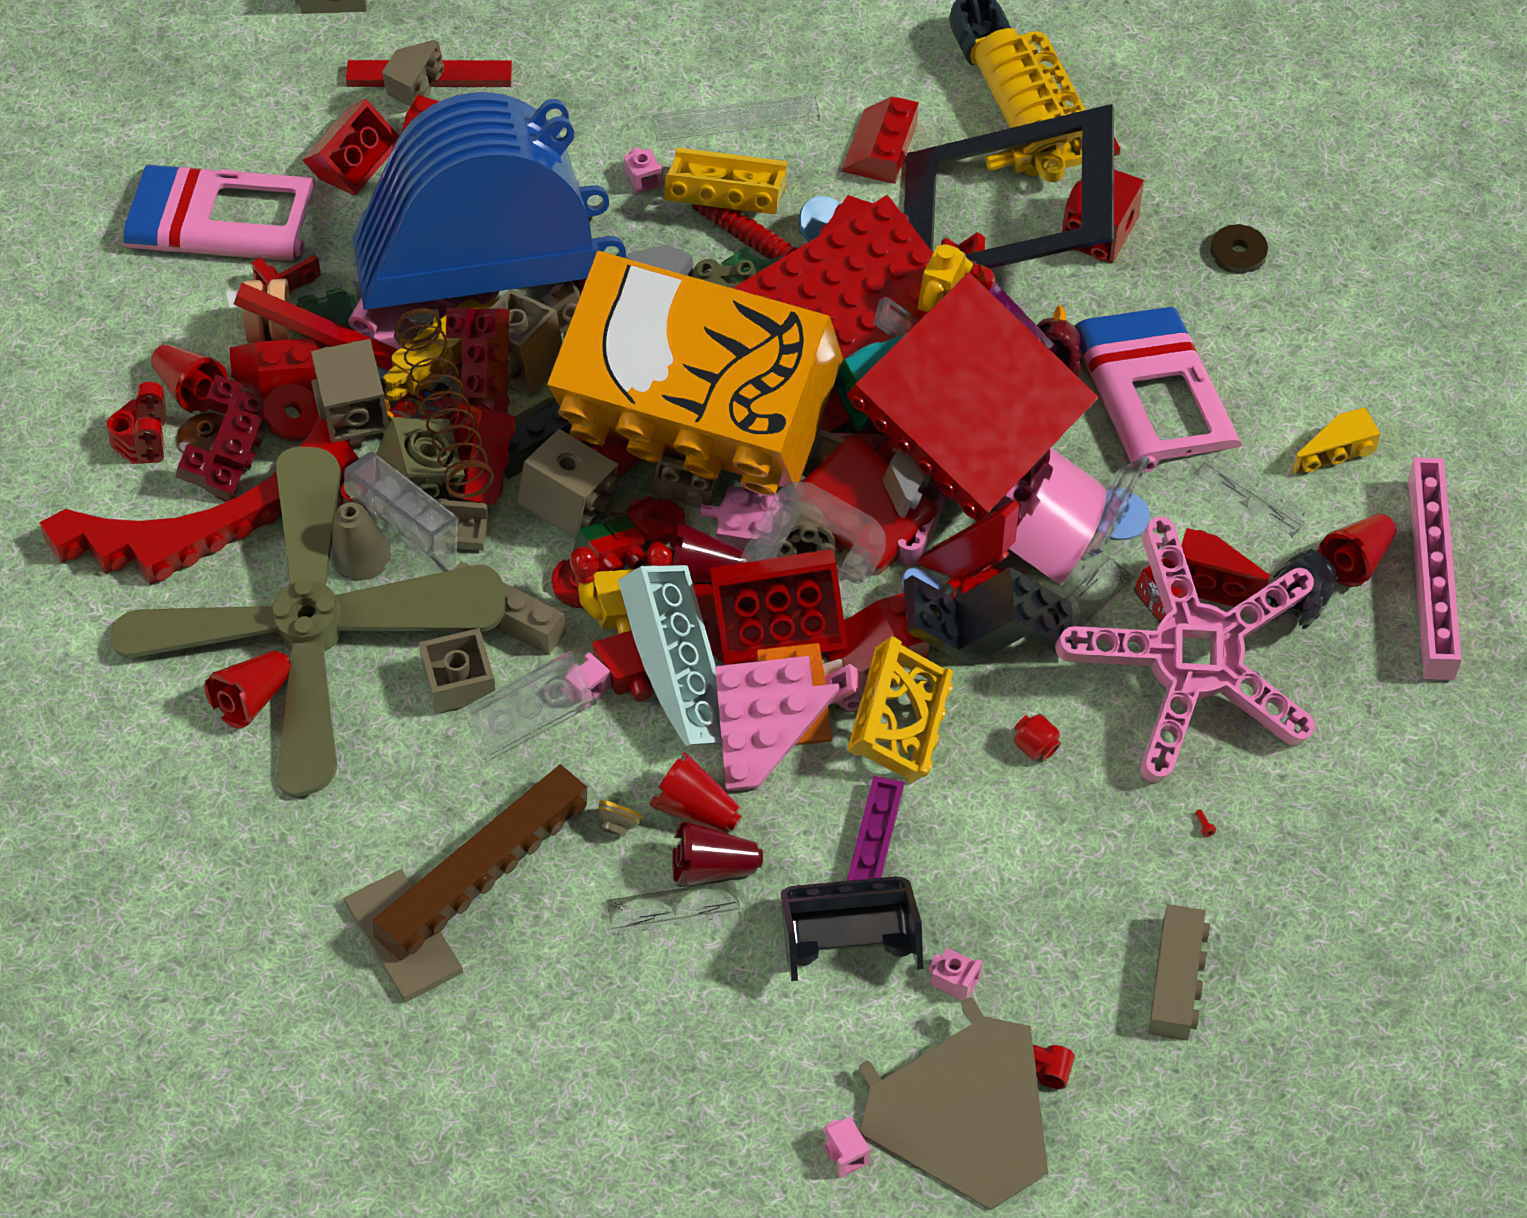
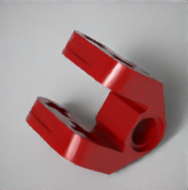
(131, 422)

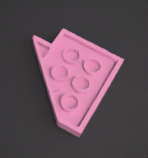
(765, 714)

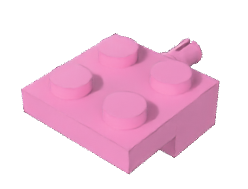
(738, 515)

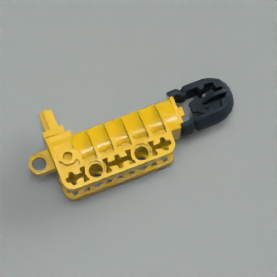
(1019, 86)

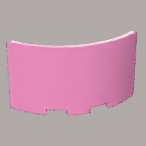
(1058, 516)

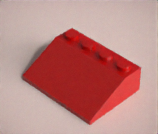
(778, 605)

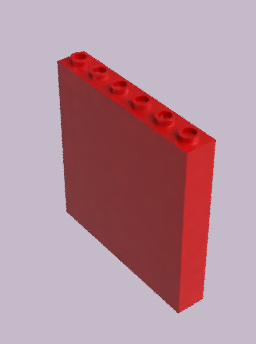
(972, 397)

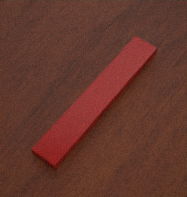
(455, 74)
(307, 322)

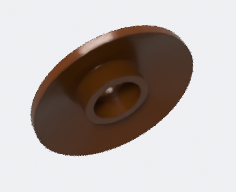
(192, 431)

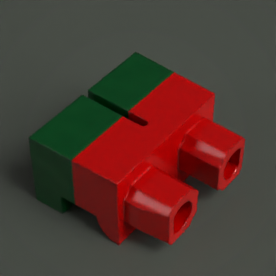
(614, 544)

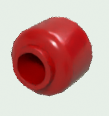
(1037, 737)

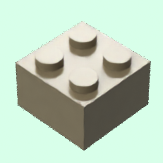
(456, 669)

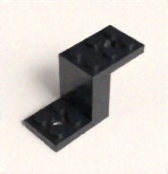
(986, 615)

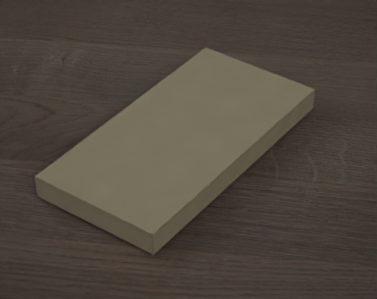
(416, 972)

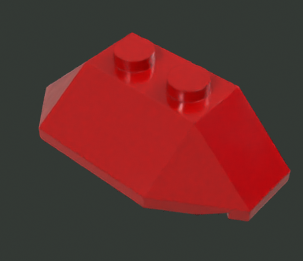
(272, 363)
(975, 545)

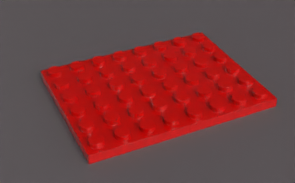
(845, 278)

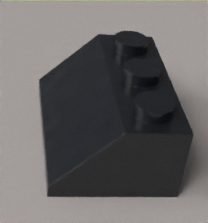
(532, 430)

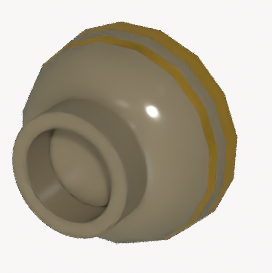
(617, 818)

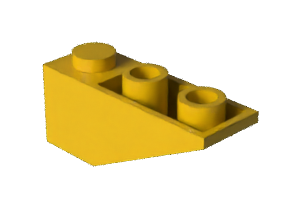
(1343, 438)

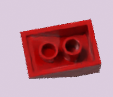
(1220, 570)
(871, 628)

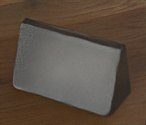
(413, 320)

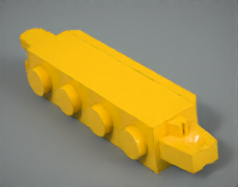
(398, 380)

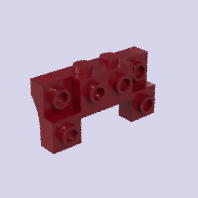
(483, 356)
(231, 452)

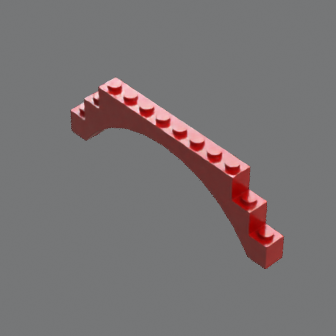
(172, 543)

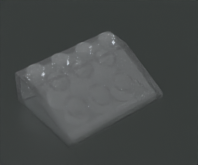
(404, 510)

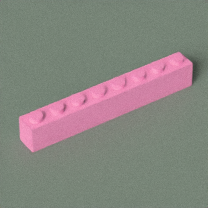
(1434, 569)

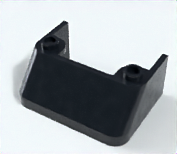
(849, 916)

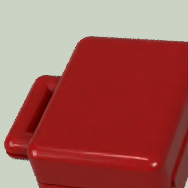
(856, 477)

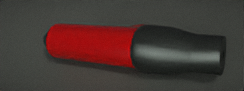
(951, 586)

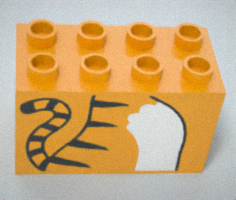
(695, 373)

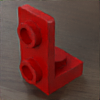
(297, 275)

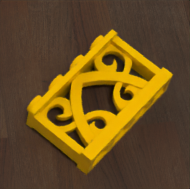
(726, 180)
(926, 705)

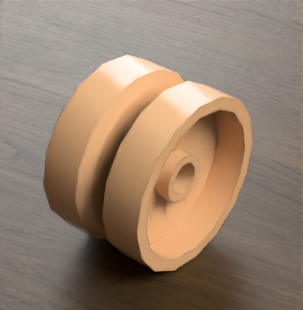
(256, 326)

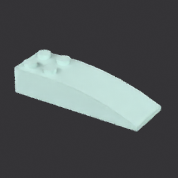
(674, 649)

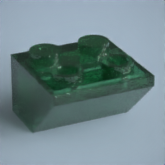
(335, 306)

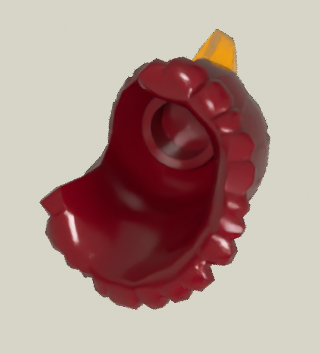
(1064, 336)

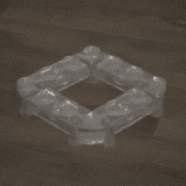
(832, 514)

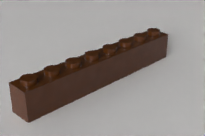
(480, 862)

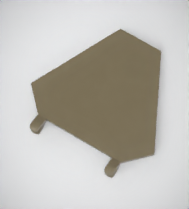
(965, 1110)

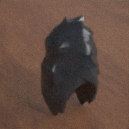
(1324, 580)

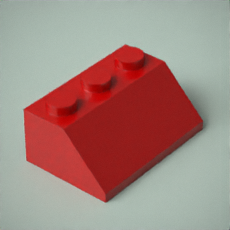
(882, 139)
(352, 148)
(495, 431)

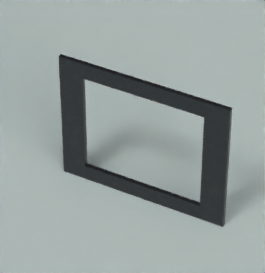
(1096, 193)

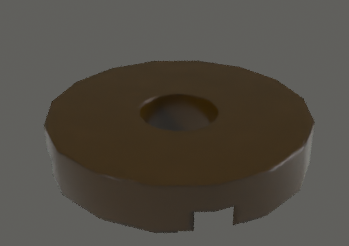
(1239, 235)

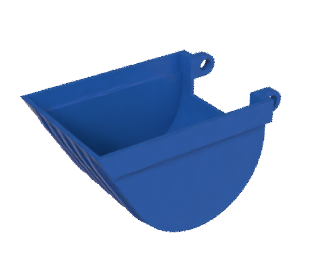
(477, 205)

